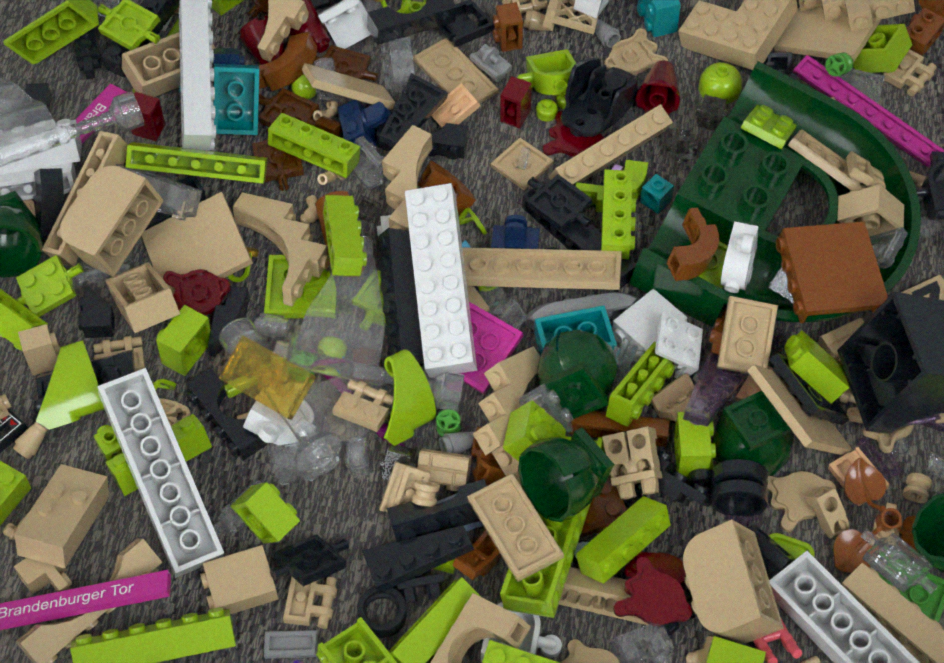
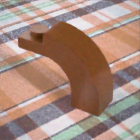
(289, 65)
(694, 259)
(480, 559)

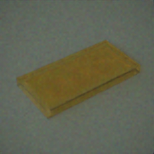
(267, 377)

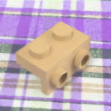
(673, 397)

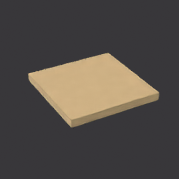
(814, 36)
(199, 242)
(809, 430)

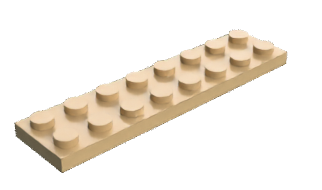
(542, 268)

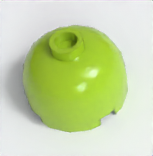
(721, 81)

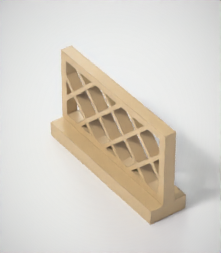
(558, 8)

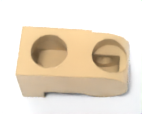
(828, 510)

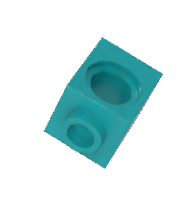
(657, 193)

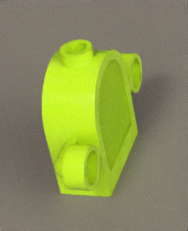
(549, 71)

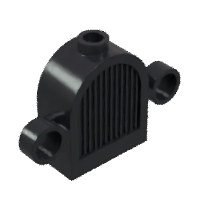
(933, 191)

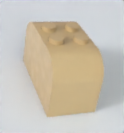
(109, 217)
(730, 583)

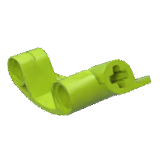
(71, 389)
(412, 397)

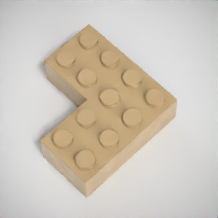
(738, 35)

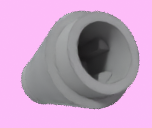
(607, 33)
(456, 442)

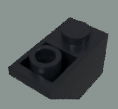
(97, 316)

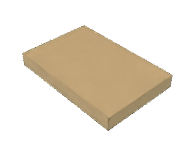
(746, 335)

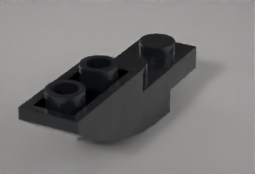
(675, 484)

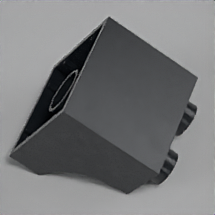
(897, 362)

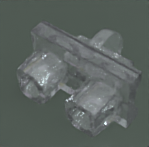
(625, 356)

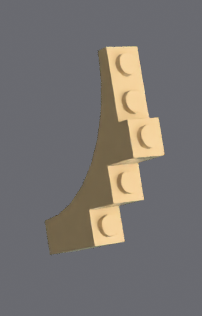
(859, 12)
(281, 18)
(403, 169)
(293, 238)
(509, 382)

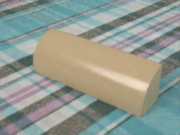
(592, 596)

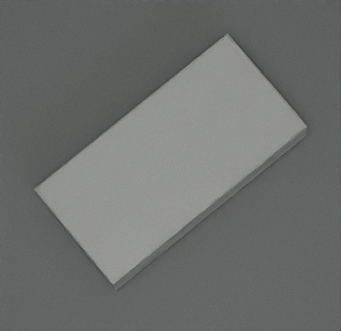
(290, 644)

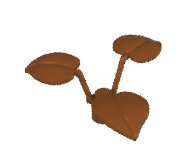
(862, 485)

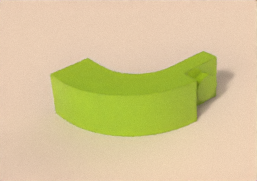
(639, 173)

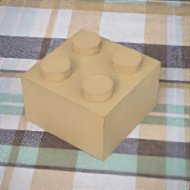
(874, 206)

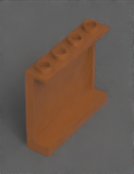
(831, 269)

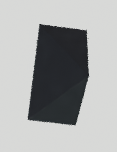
(779, 61)

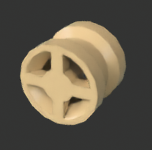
(917, 487)
(425, 493)

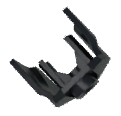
(597, 97)

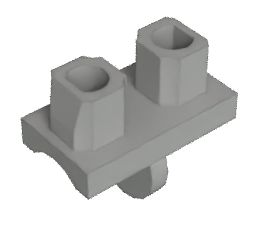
(491, 62)

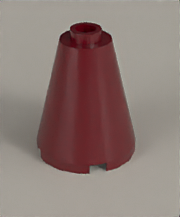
(315, 28)
(251, 36)
(659, 88)

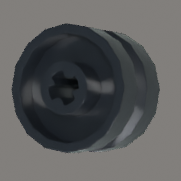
(739, 488)

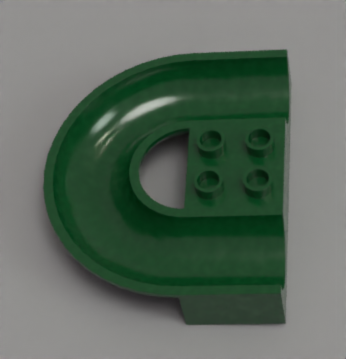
(749, 180)

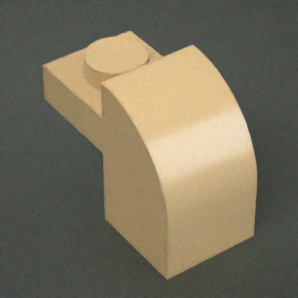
(38, 574)

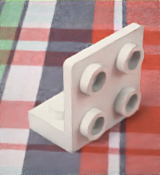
(346, 22)
(679, 343)

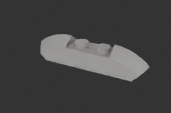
(614, 302)

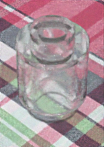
(272, 325)

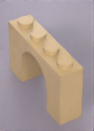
(479, 621)

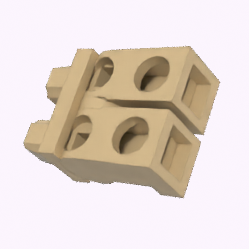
(634, 461)

